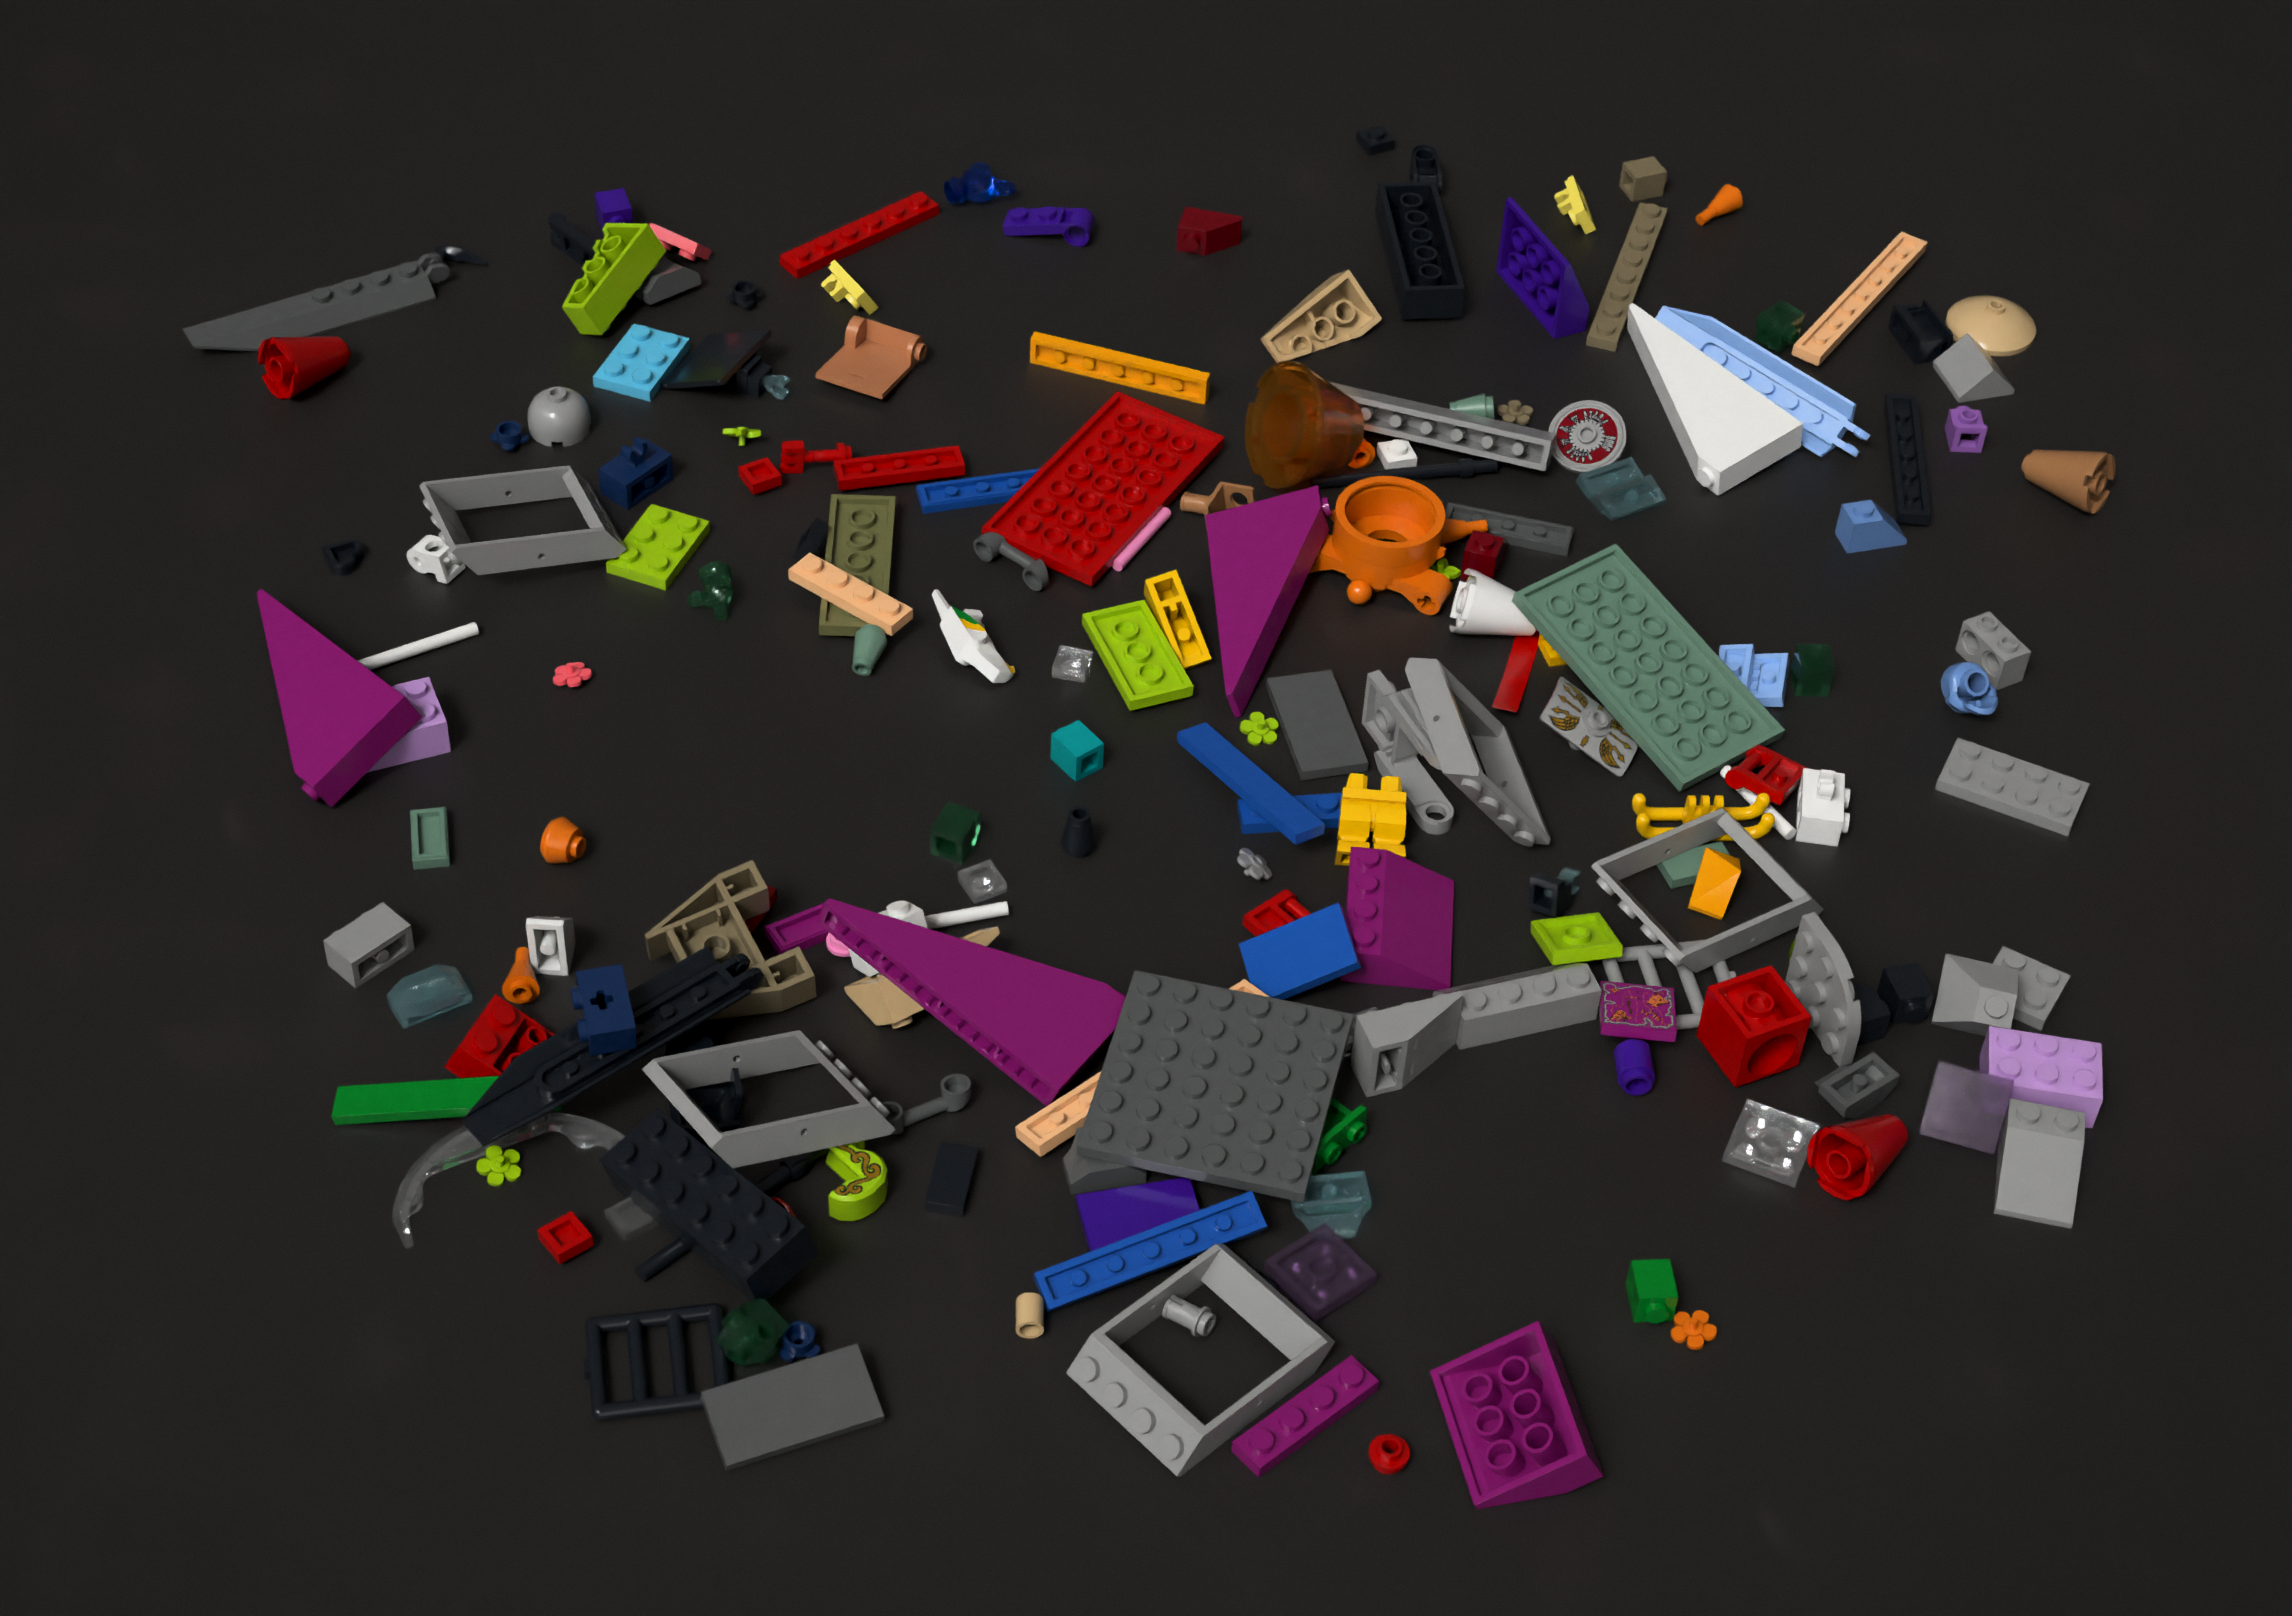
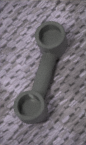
(992, 544)
(954, 1096)

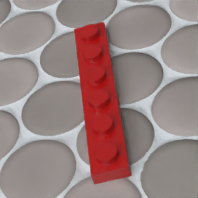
(859, 234)

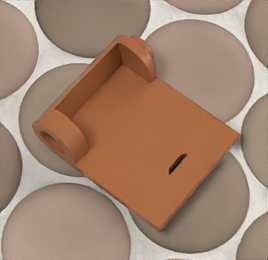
(873, 357)

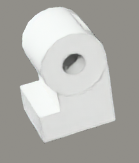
(432, 556)

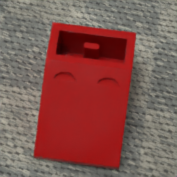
(495, 1040)

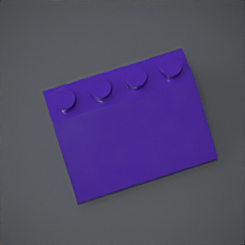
(1540, 275)

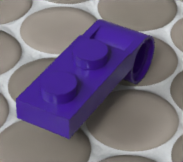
(1073, 223)

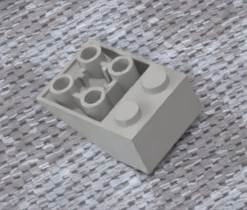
(1402, 1041)

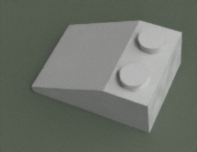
(2039, 1163)

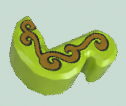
(864, 1181)

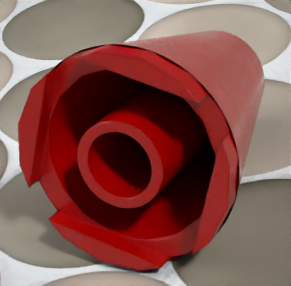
(300, 362)
(1855, 1154)

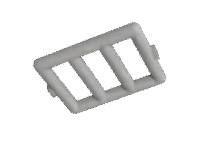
(1645, 956)

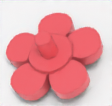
(571, 674)

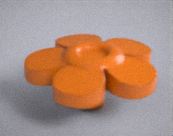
(1693, 1329)

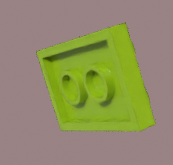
(659, 547)

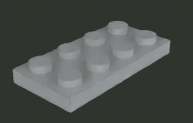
(2012, 786)

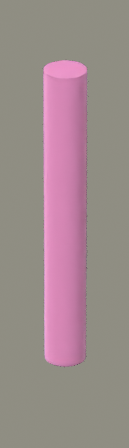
(1141, 539)

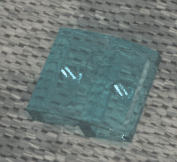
(1620, 489)

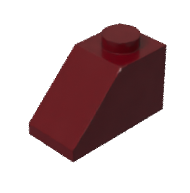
(1207, 231)
(1484, 554)

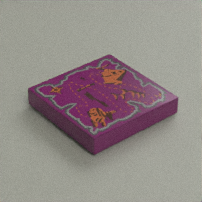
(1637, 1011)

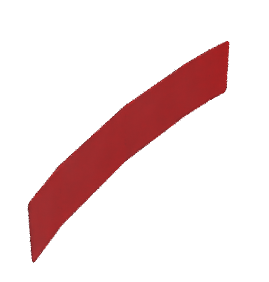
(1516, 672)

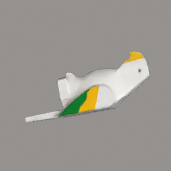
(970, 641)

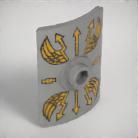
(1589, 727)

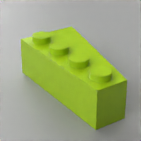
(612, 275)

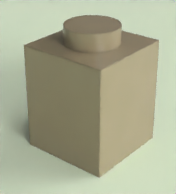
(1643, 179)

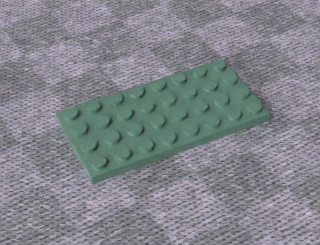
(1648, 666)

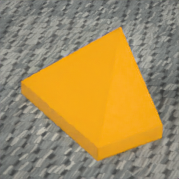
(1714, 883)

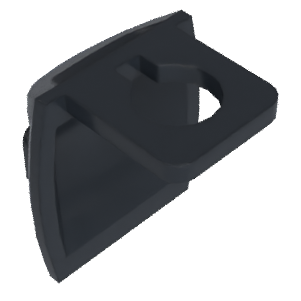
(717, 1102)

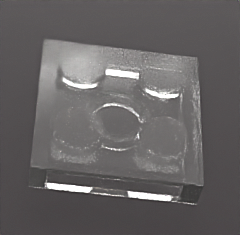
(1770, 1143)

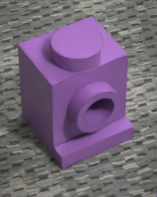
(1965, 421)

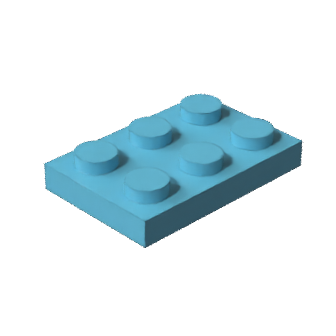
(641, 362)

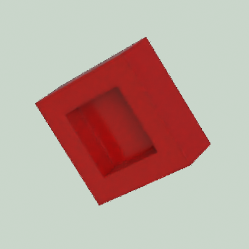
(760, 475)
(565, 1237)

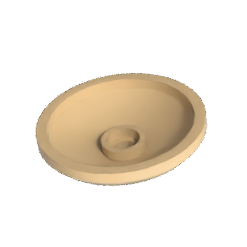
(1994, 323)

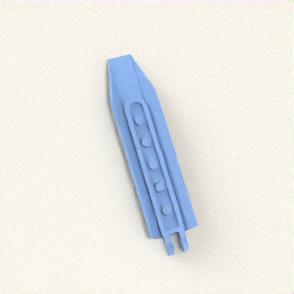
(1820, 409)

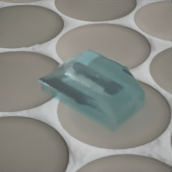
(427, 994)
(1335, 1200)

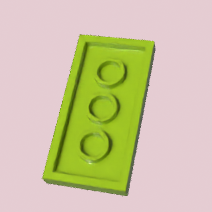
(1137, 655)

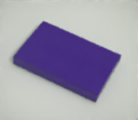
(1129, 1210)

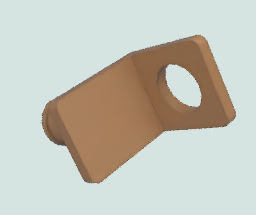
(1218, 501)

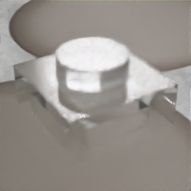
(1072, 664)
(982, 881)

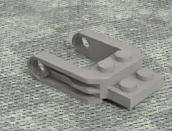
(1401, 734)

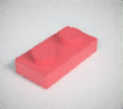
(688, 248)

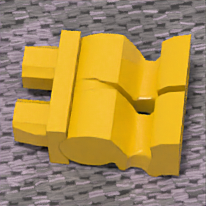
(1371, 811)

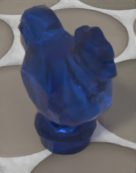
(977, 185)

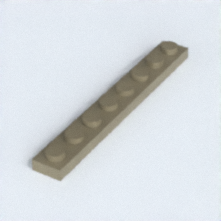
(1627, 277)

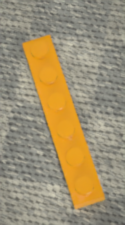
(1119, 368)

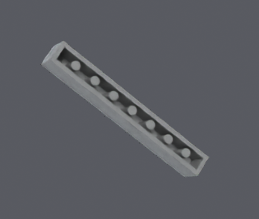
(1453, 429)

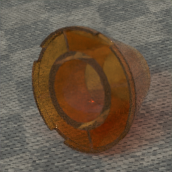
(1300, 426)

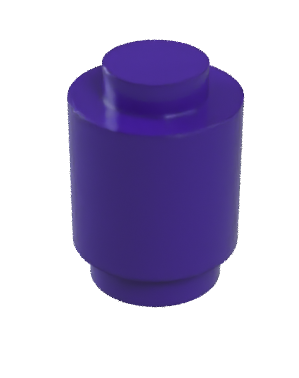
(1634, 1066)

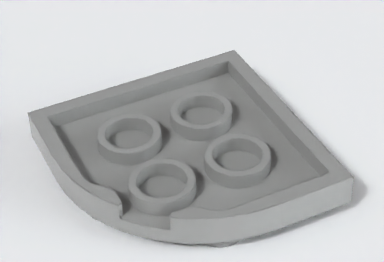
(1822, 983)

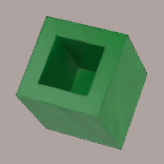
(1651, 1290)

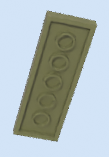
(861, 545)

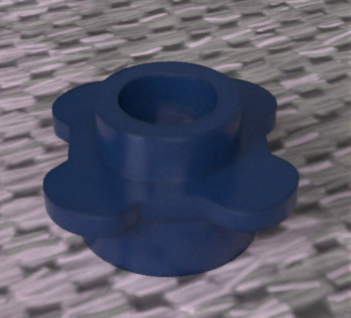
(509, 435)
(799, 1332)

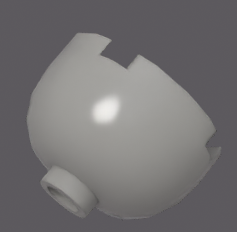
(559, 416)

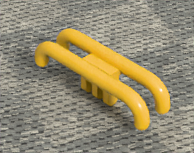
(1692, 811)

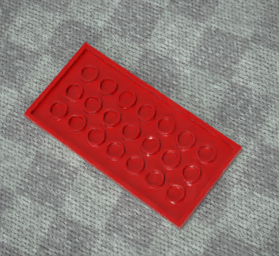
(1104, 487)

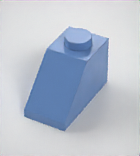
(1867, 527)

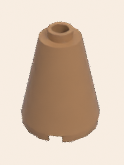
(2072, 475)

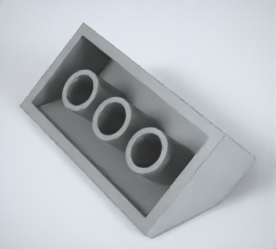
(1525, 1003)

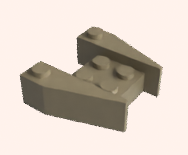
(716, 920)

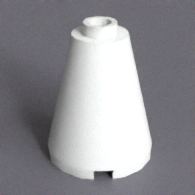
(1487, 608)

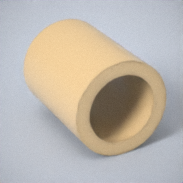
(1029, 1315)

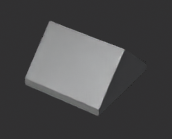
(1971, 372)

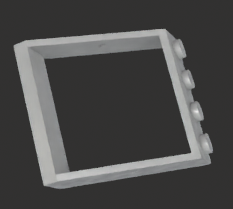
(521, 553)
(1449, 716)
(1685, 838)
(774, 1139)
(1149, 1408)

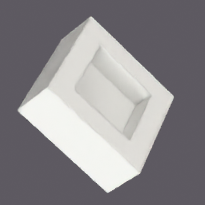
(1396, 454)

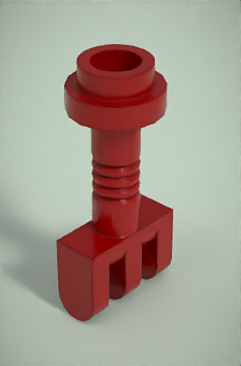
(795, 455)

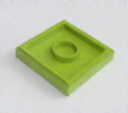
(1576, 938)

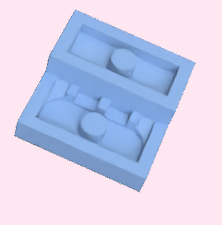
(1761, 673)

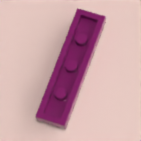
(1304, 1416)

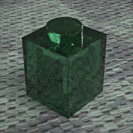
(1812, 670)
(955, 832)

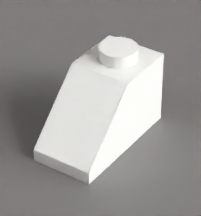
(550, 944)

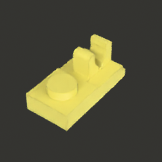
(1573, 202)
(847, 287)

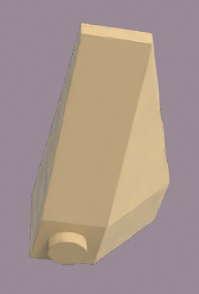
(1325, 318)
(890, 1005)

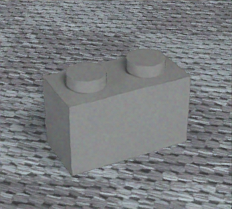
(369, 945)

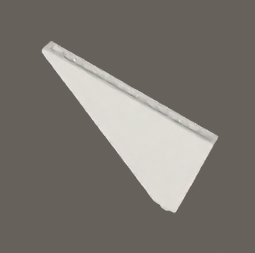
(1716, 416)

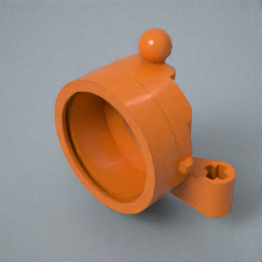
(1394, 511)

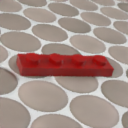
(899, 468)

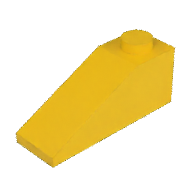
(1176, 618)

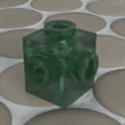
(1779, 326)
(751, 1333)

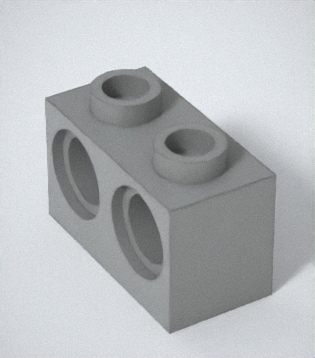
(1994, 648)

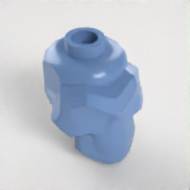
(1968, 689)

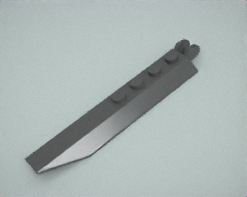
(324, 307)

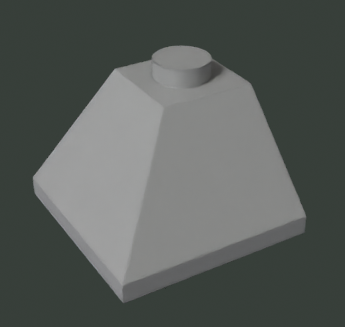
(1975, 995)

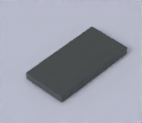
(1316, 725)
(791, 1407)

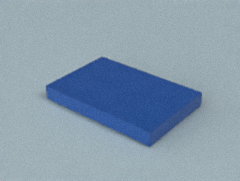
(1301, 954)

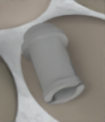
(1197, 1319)

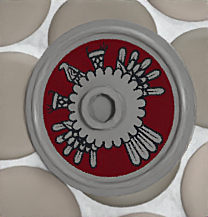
(1588, 436)

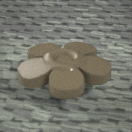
(1515, 412)

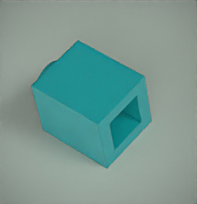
(1077, 750)

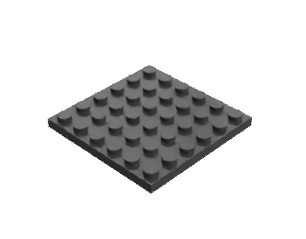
(1217, 1086)

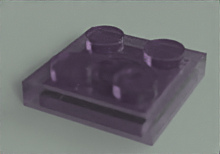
(1966, 1107)
(1320, 1272)

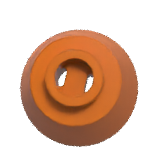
(562, 841)

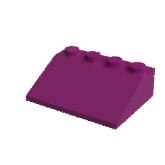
(1399, 921)
(1515, 1420)

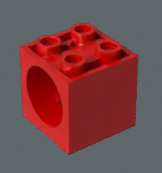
(1753, 1026)

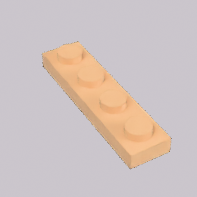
(850, 593)

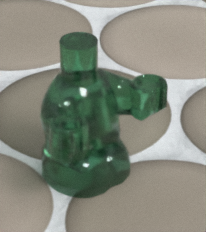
(717, 589)

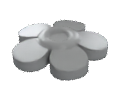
(1254, 864)

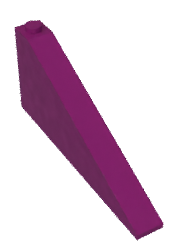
(1258, 570)
(331, 705)
(1014, 1011)

